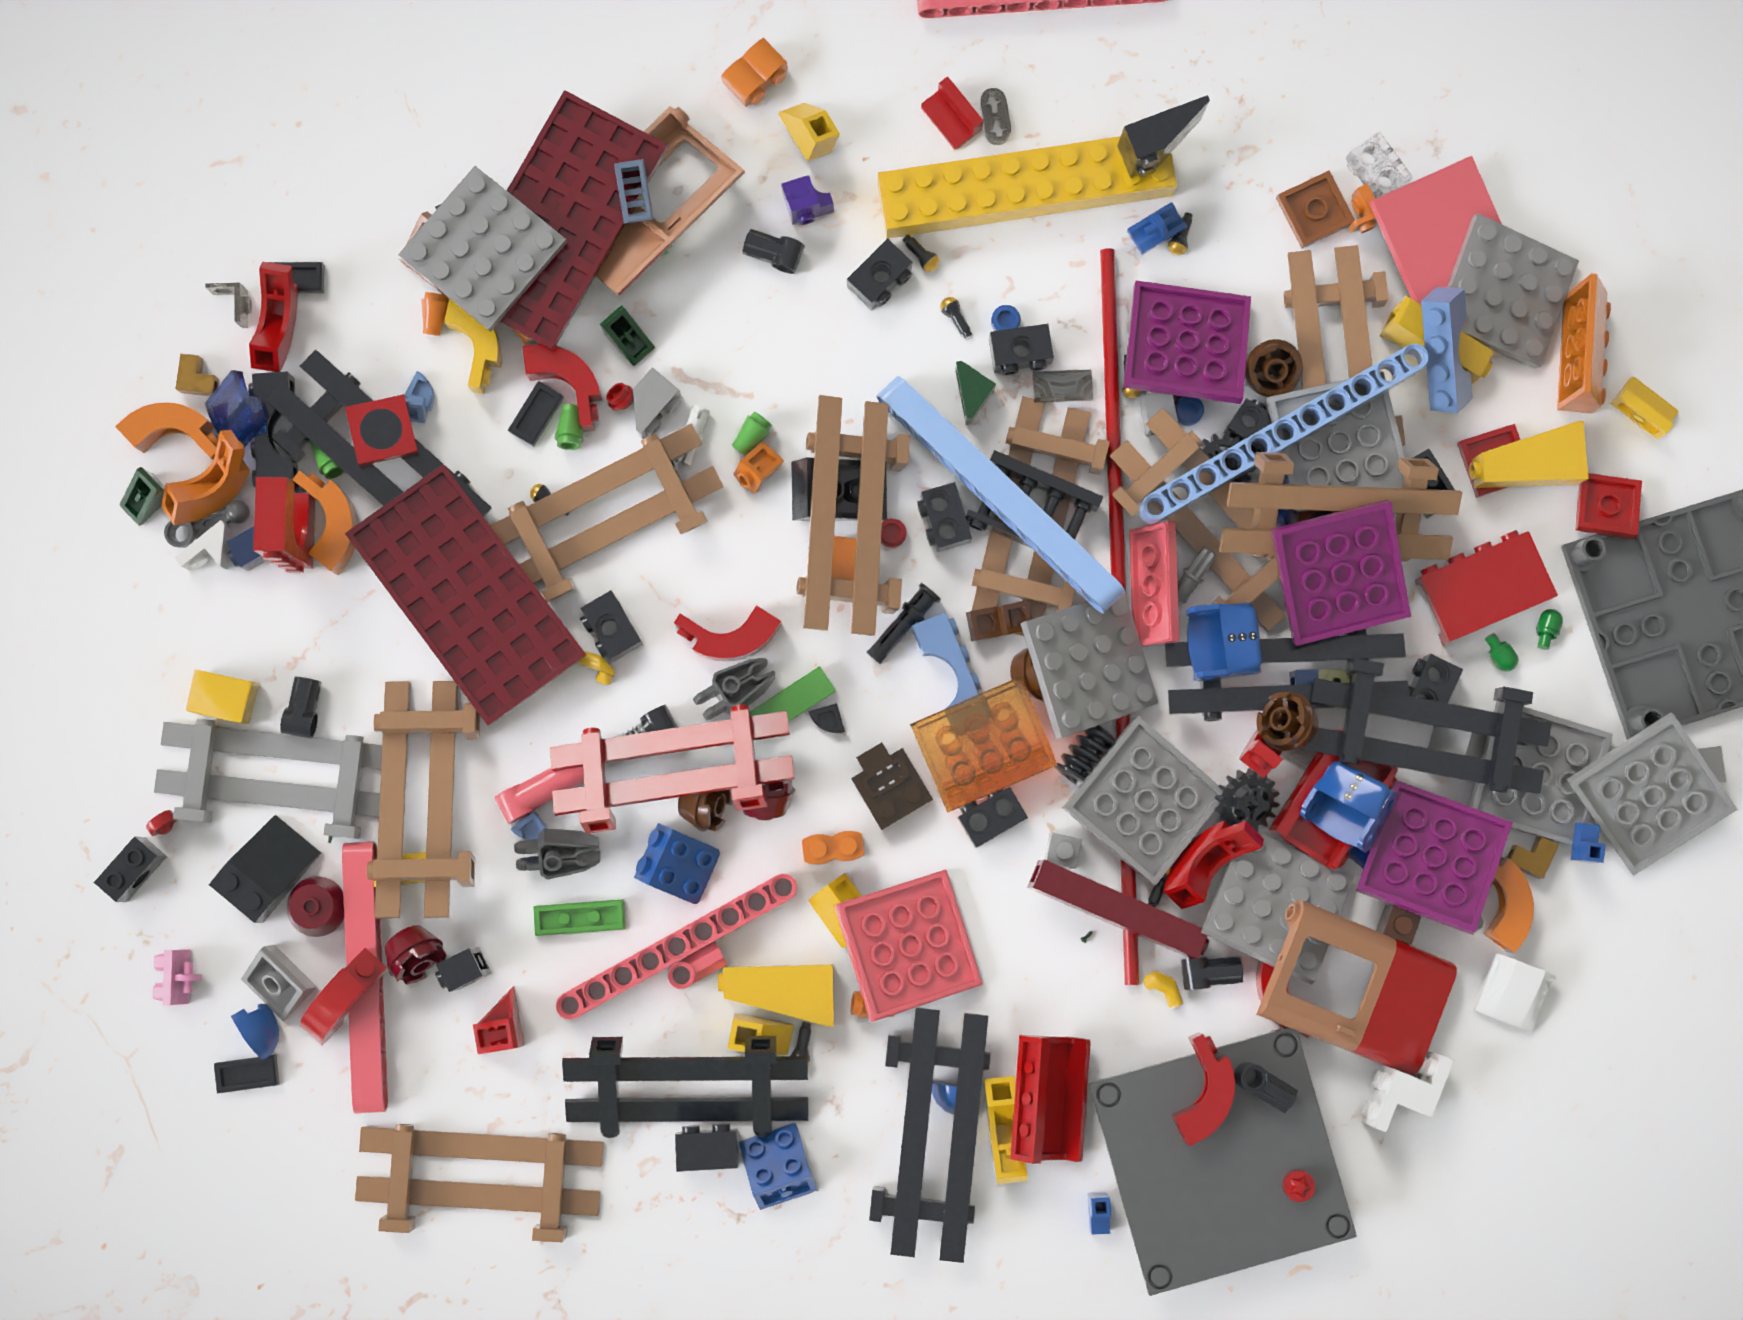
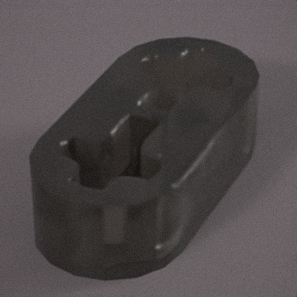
(988, 116)

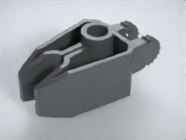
(735, 687)
(559, 853)

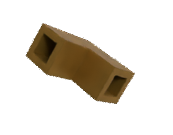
(190, 377)
(1537, 859)

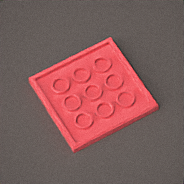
(1429, 222)
(908, 945)

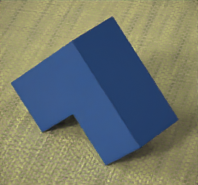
(1585, 844)
(1099, 1212)

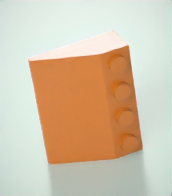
(1583, 347)

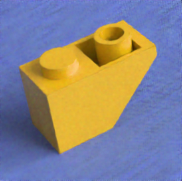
(810, 130)
(754, 1026)

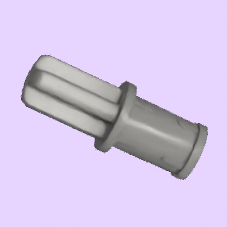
(1193, 575)

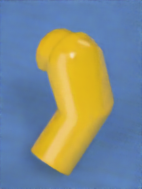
(596, 662)
(1165, 984)

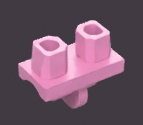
(177, 977)

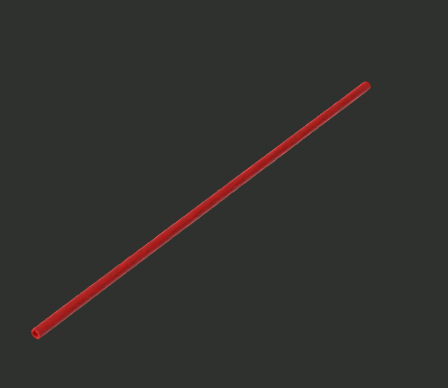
(1116, 530)

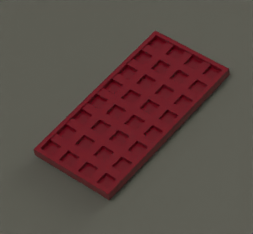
(575, 190)
(465, 595)

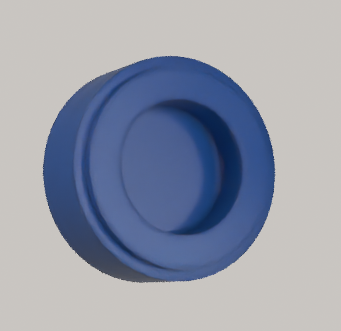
(1005, 318)
(1189, 410)

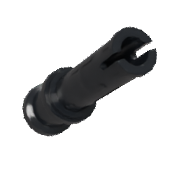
(912, 612)

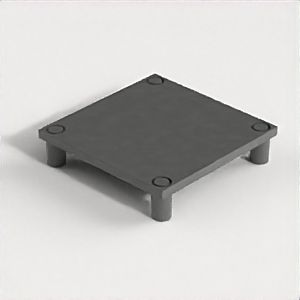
(1667, 612)
(1223, 1198)

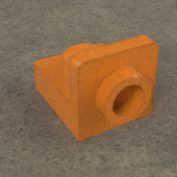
(1361, 206)
(757, 467)

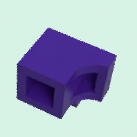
(804, 201)

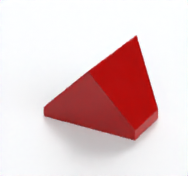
(500, 1027)

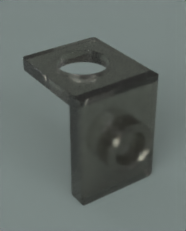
(242, 301)

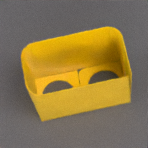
(222, 696)

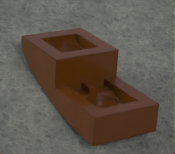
(998, 620)

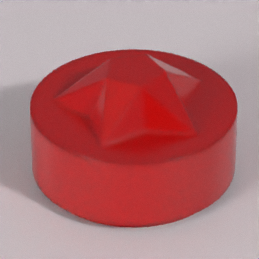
(161, 823)
(1298, 1185)

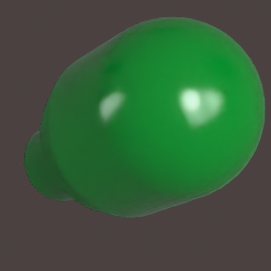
(1548, 627)
(1502, 653)

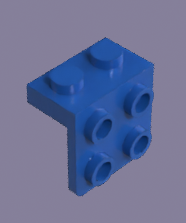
(677, 864)

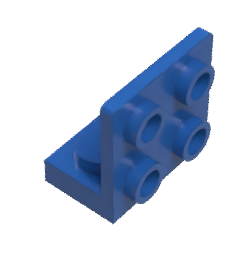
(777, 1167)

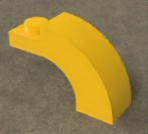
(485, 343)
(1000, 1111)

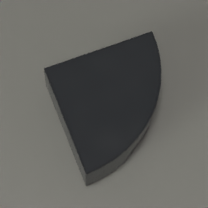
(828, 719)

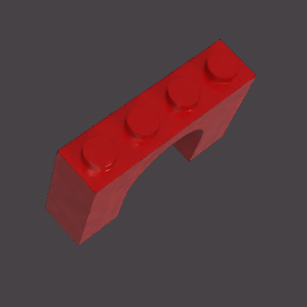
(283, 524)

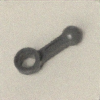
(235, 512)

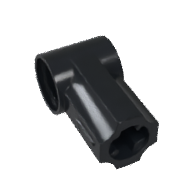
(781, 252)
(301, 715)
(1205, 972)
(1267, 1087)

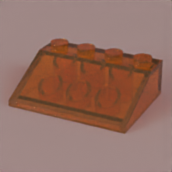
(983, 744)

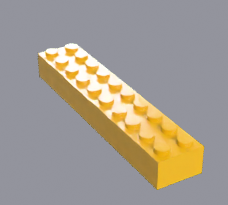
(1014, 187)

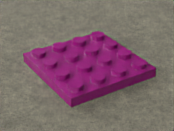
(1187, 342)
(1341, 572)
(1435, 858)

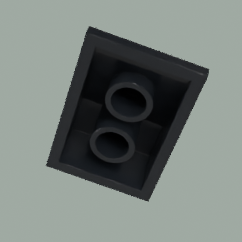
(1152, 139)
(847, 489)
(265, 869)

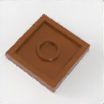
(1315, 209)

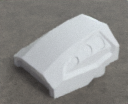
(1513, 992)

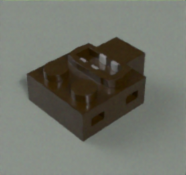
(889, 785)

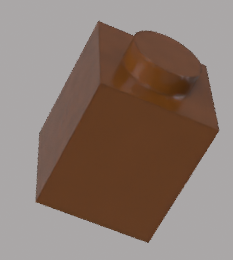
(1399, 923)

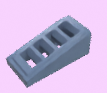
(628, 167)

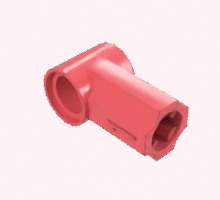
(699, 964)

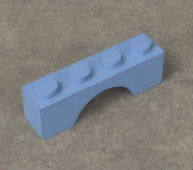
(1442, 323)
(938, 639)

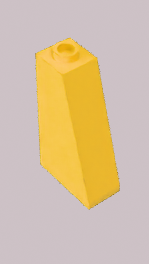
(1406, 328)
(1540, 460)
(784, 989)

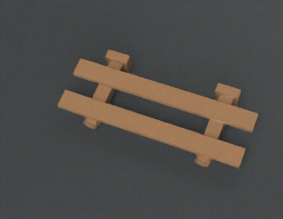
(1351, 294)
(874, 451)
(1069, 452)
(1146, 479)
(676, 497)
(1407, 502)
(438, 867)
(548, 1200)

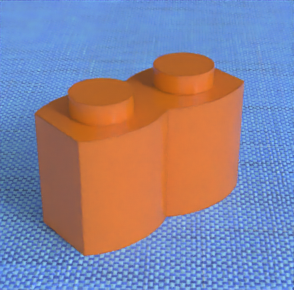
(755, 72)
(842, 846)

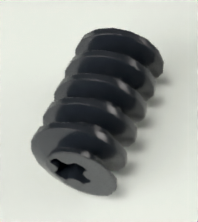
(1085, 753)

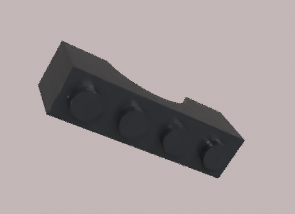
(267, 458)

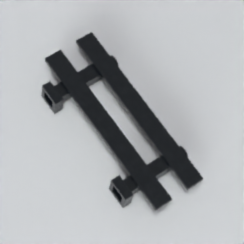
(312, 426)
(1361, 699)
(1214, 700)
(759, 1066)
(907, 1204)

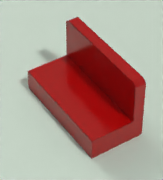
(952, 114)

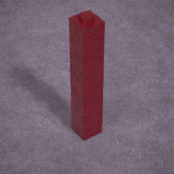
(1118, 909)

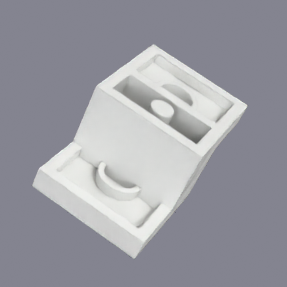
(1399, 1088)

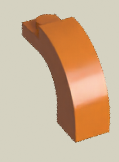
(157, 420)
(213, 488)
(333, 547)
(1514, 909)

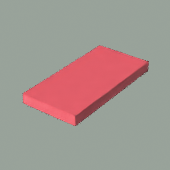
(1154, 583)

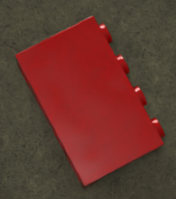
(1486, 585)
(1306, 835)
(1050, 1098)

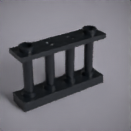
(1030, 478)

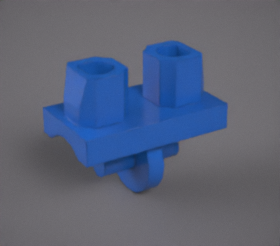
(1156, 228)

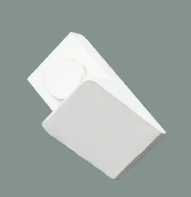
(210, 543)

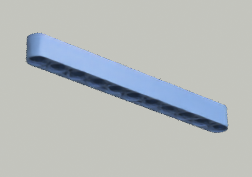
(1294, 424)
(1001, 495)

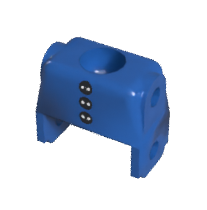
(1223, 641)
(1349, 805)

